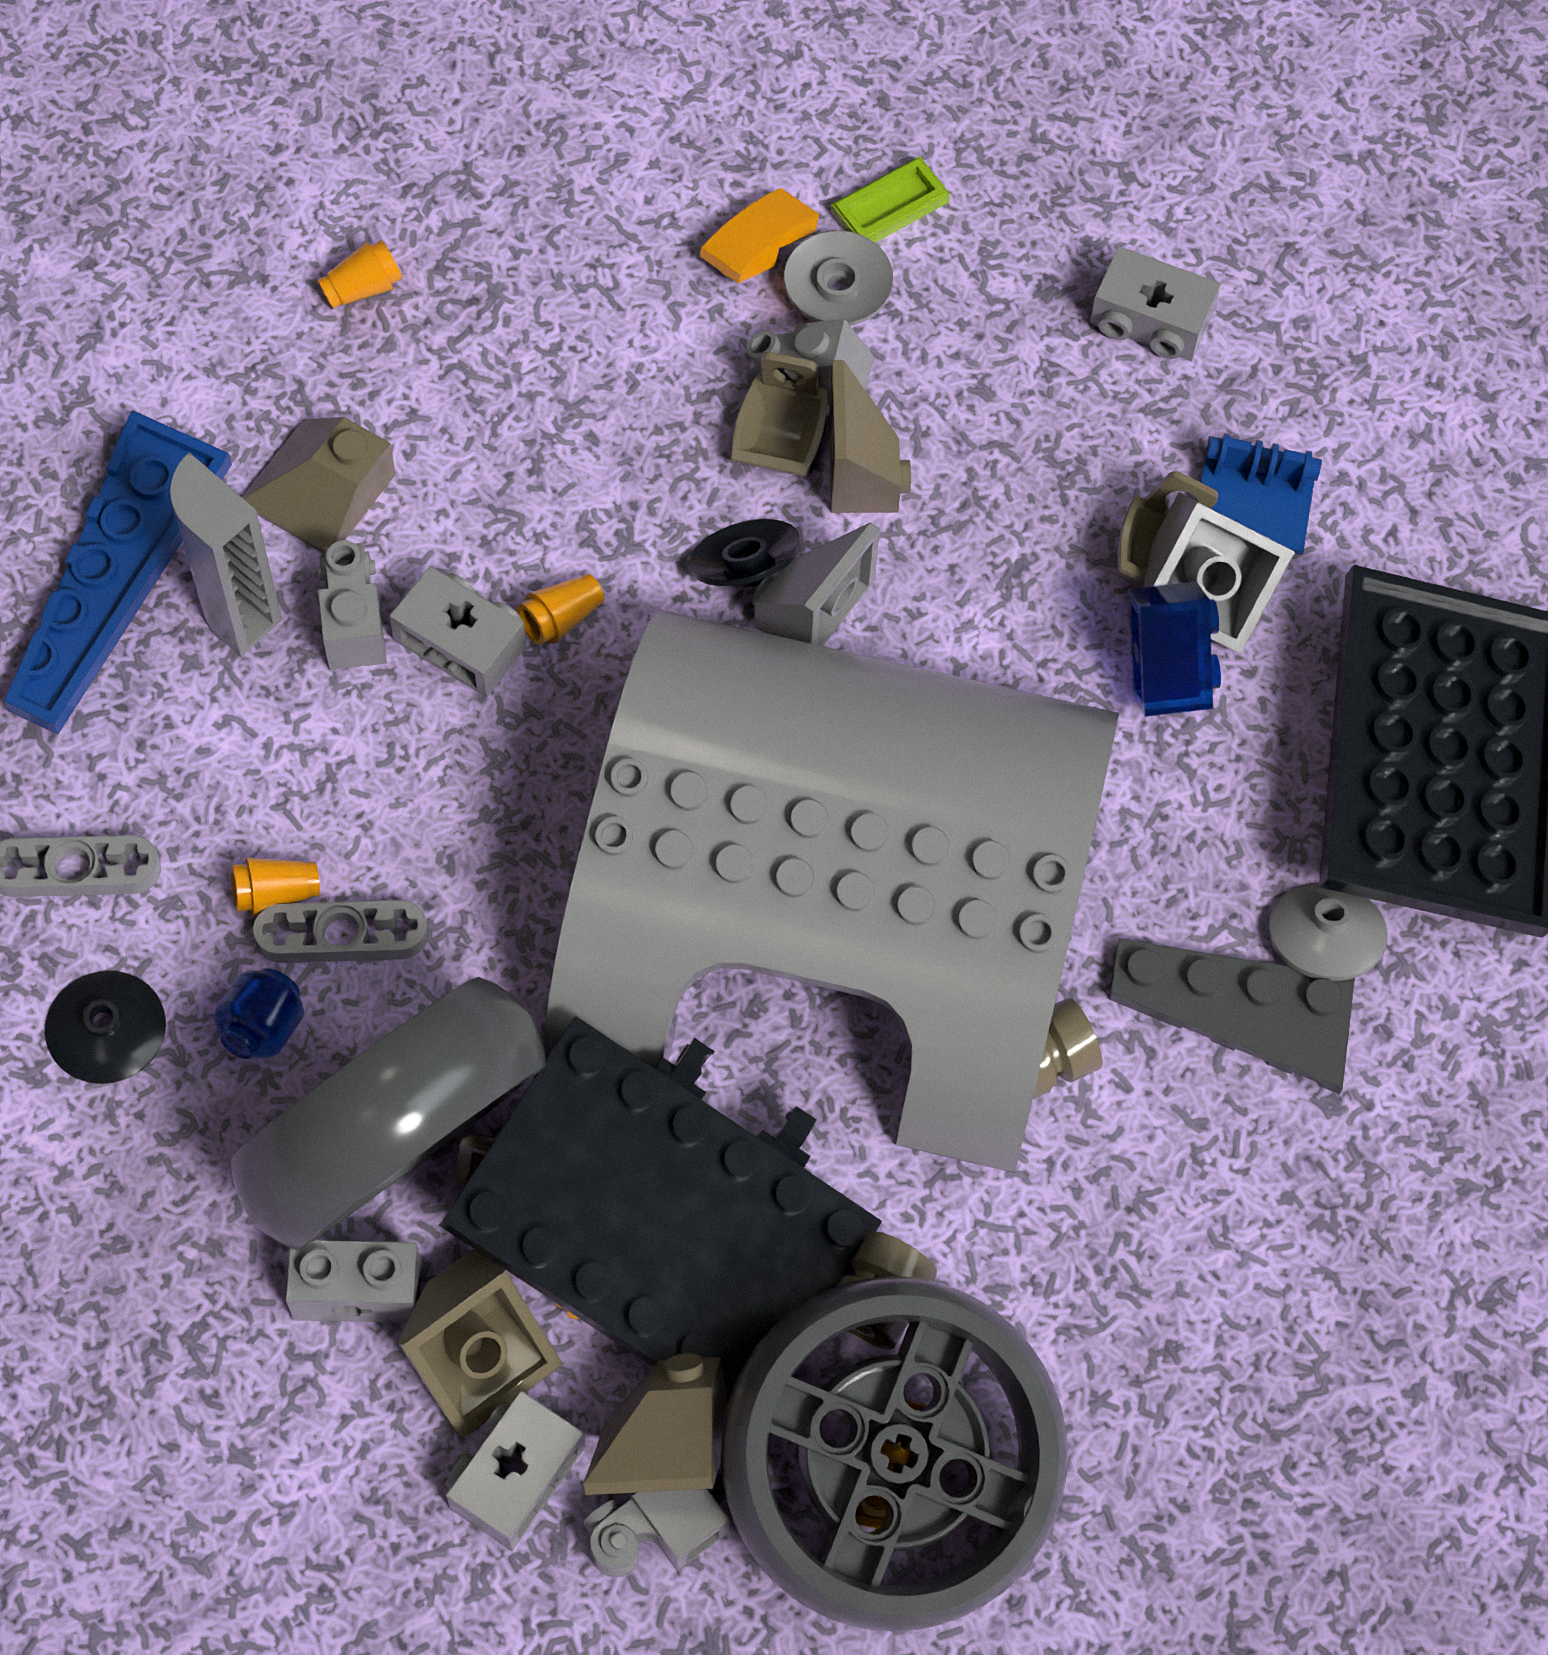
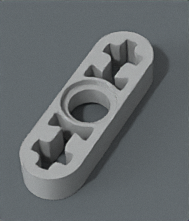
(57, 848)
(324, 914)

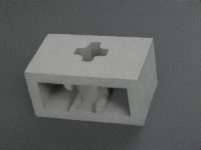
(1154, 304)
(471, 655)
(354, 1281)
(510, 1505)

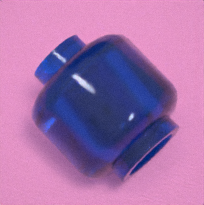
(259, 1013)

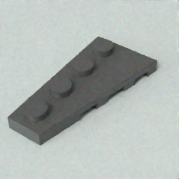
(1241, 1005)

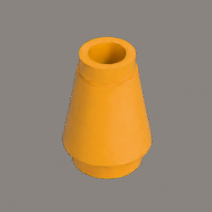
(361, 275)
(558, 608)
(270, 882)

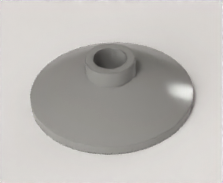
(838, 259)
(1322, 947)

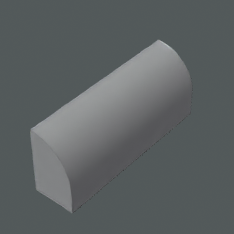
(224, 556)

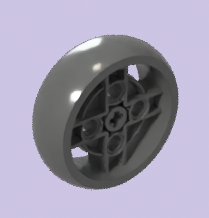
(386, 1112)
(852, 1562)

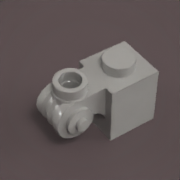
(815, 342)
(350, 607)
(677, 1521)

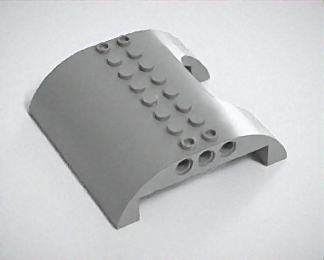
(841, 837)

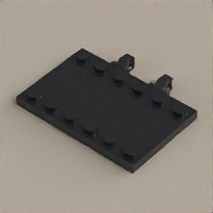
(1440, 753)
(655, 1205)

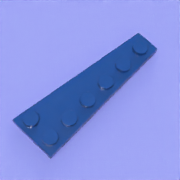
(109, 571)

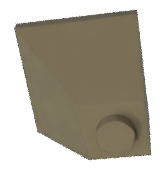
(863, 450)
(323, 480)
(475, 1341)
(664, 1431)

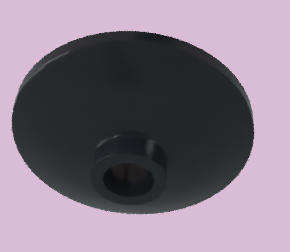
(745, 553)
(110, 1051)

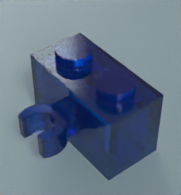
(1173, 648)

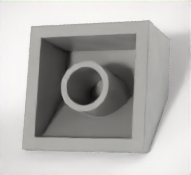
(1224, 558)

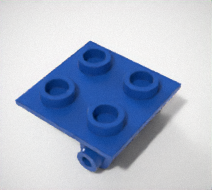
(1262, 487)

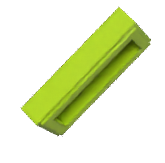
(891, 201)

